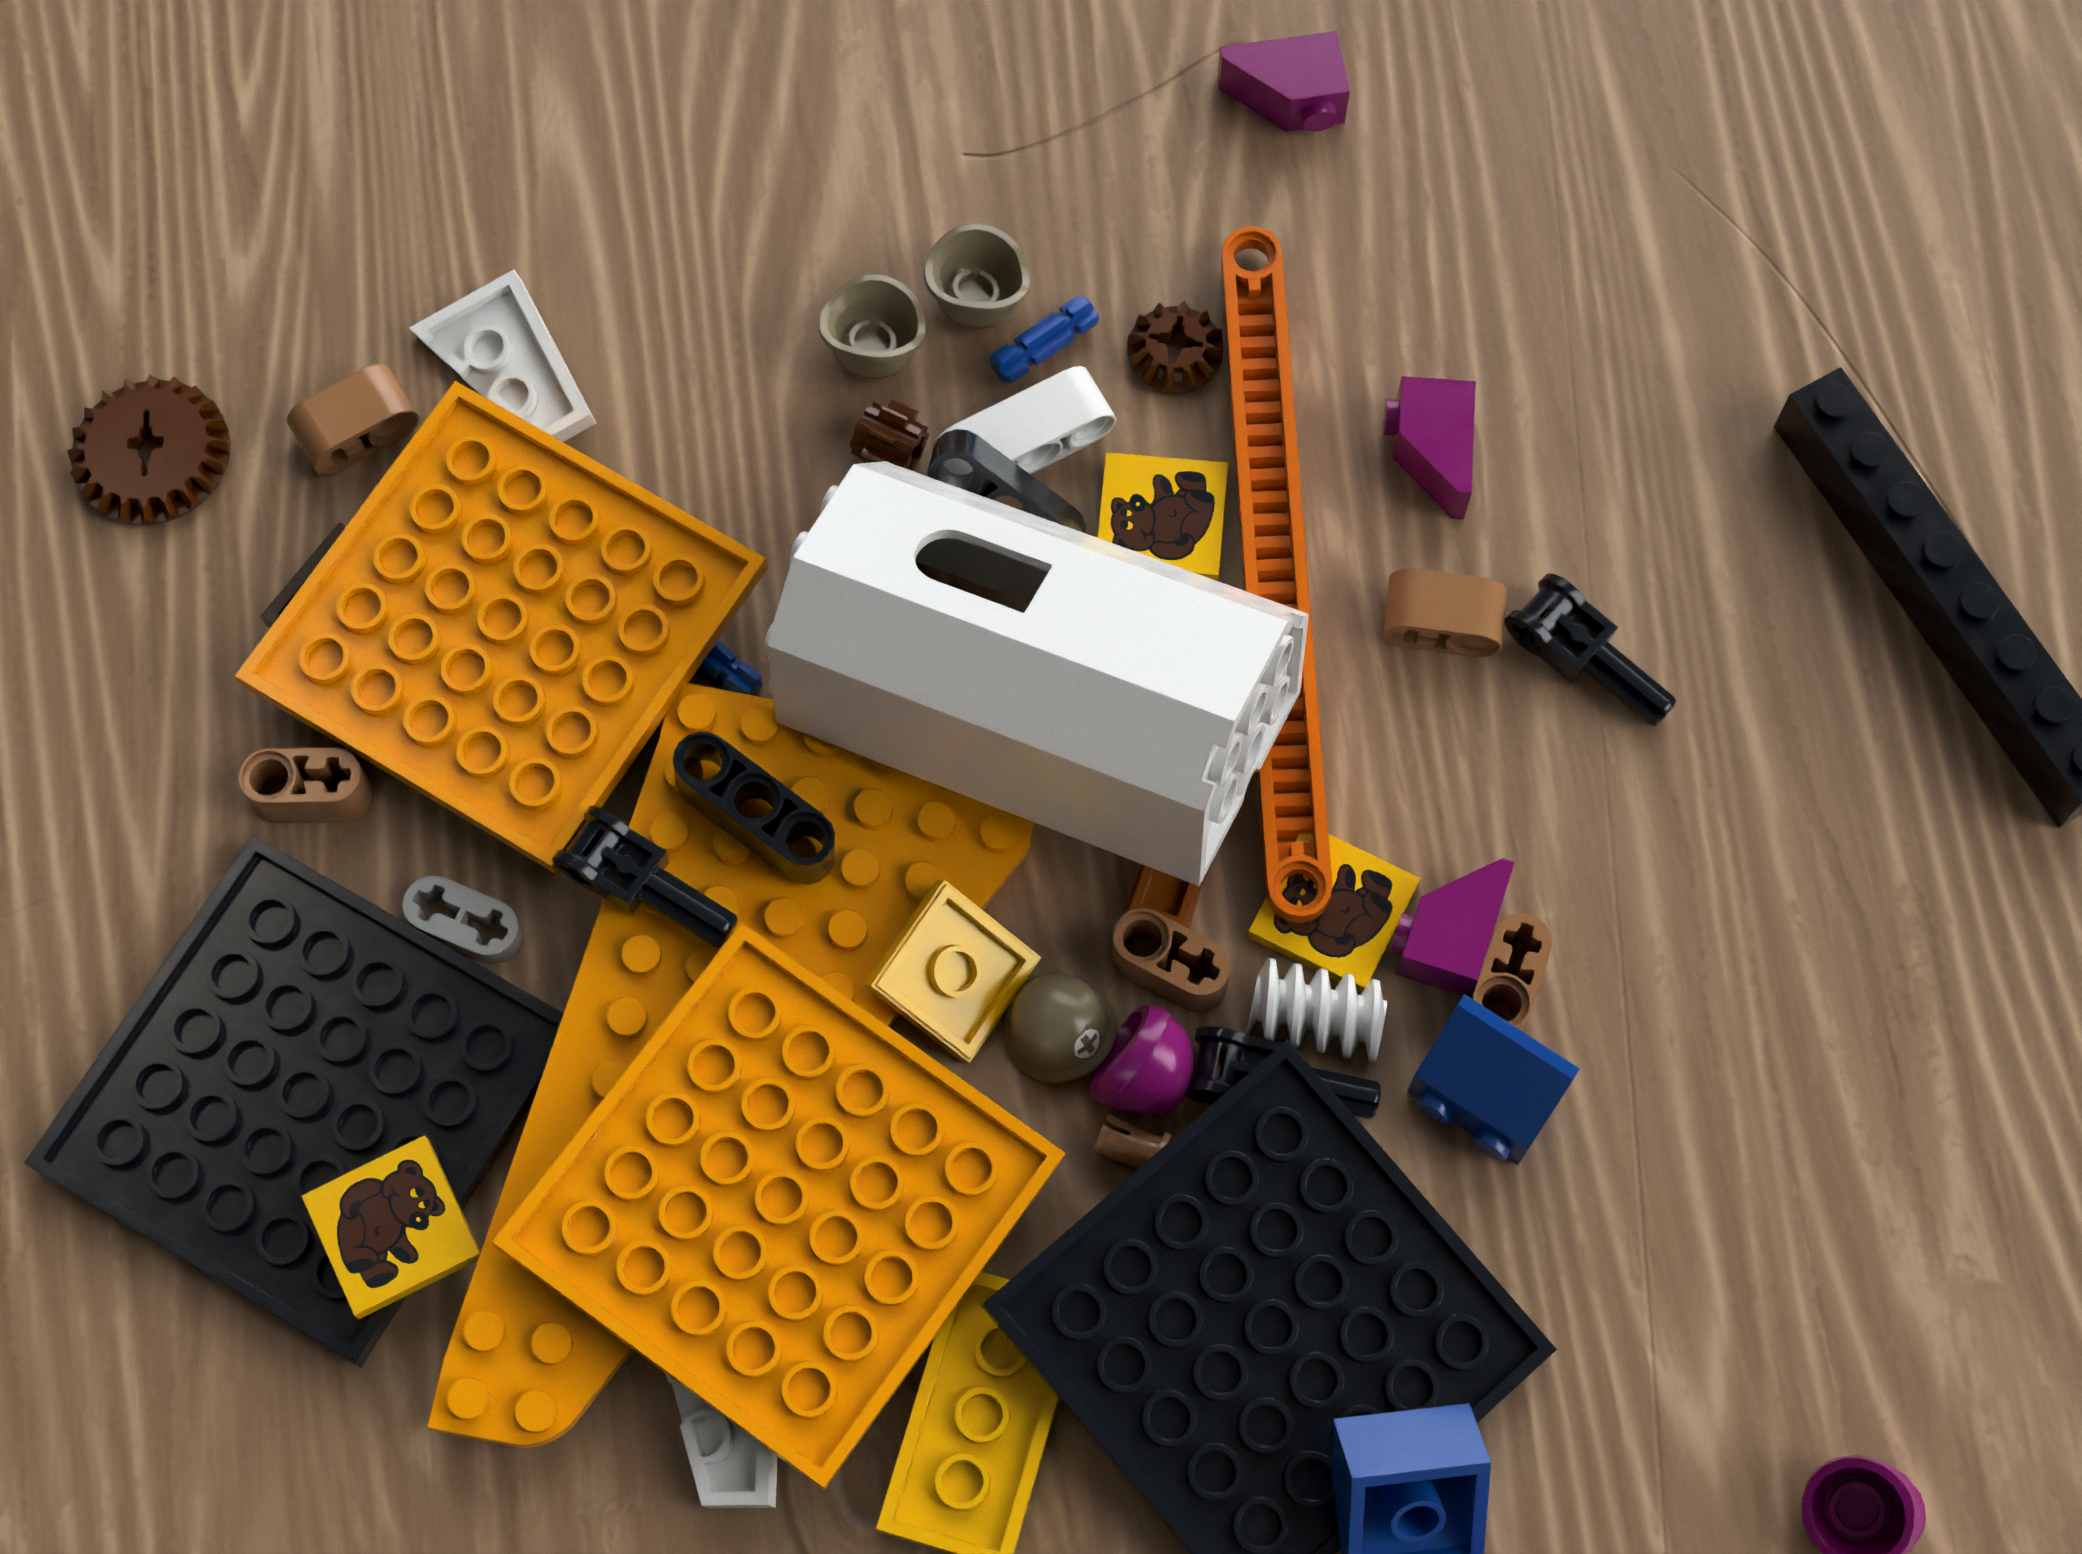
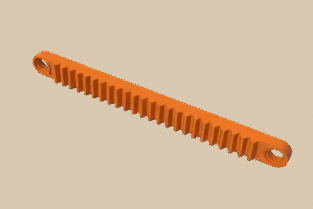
(1275, 557)

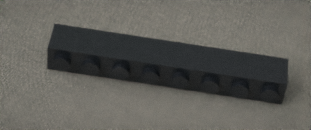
(1941, 586)

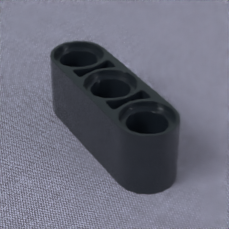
(998, 476)
(743, 780)

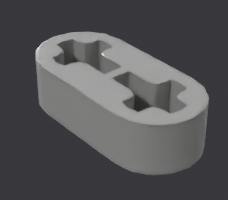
(468, 906)

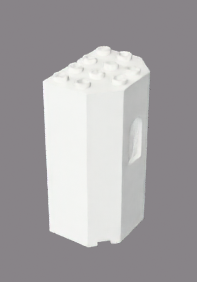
(1102, 711)

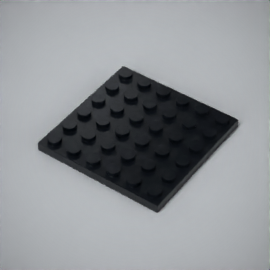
(279, 1056)
(1250, 1299)

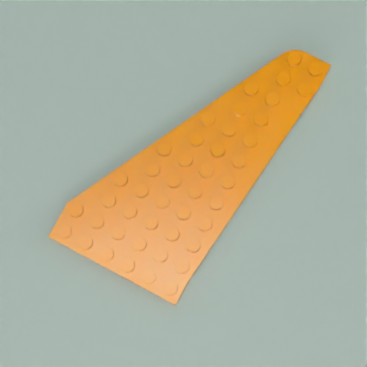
(520, 1352)

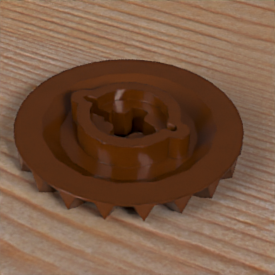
(176, 476)

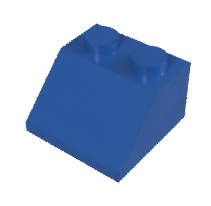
(1490, 1081)
(1411, 1482)

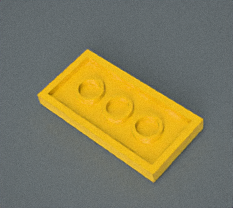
(970, 1438)

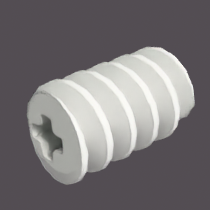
(1318, 1009)

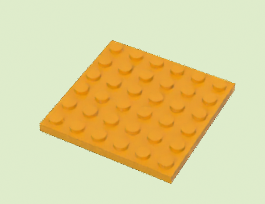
(503, 624)
(780, 1203)

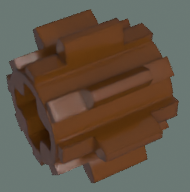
(890, 435)

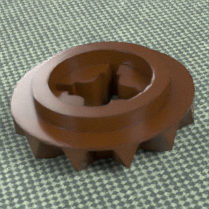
(1193, 366)

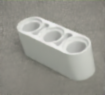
(1041, 422)

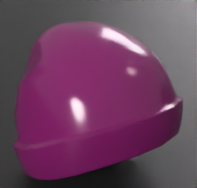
(1147, 1064)
(1862, 1508)

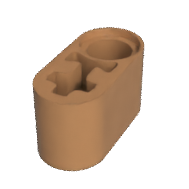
(352, 419)
(1445, 612)
(302, 799)
(1193, 952)
(1521, 988)

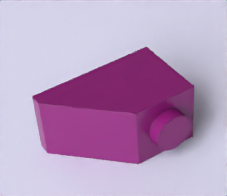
(1289, 80)
(1435, 437)
(1453, 930)

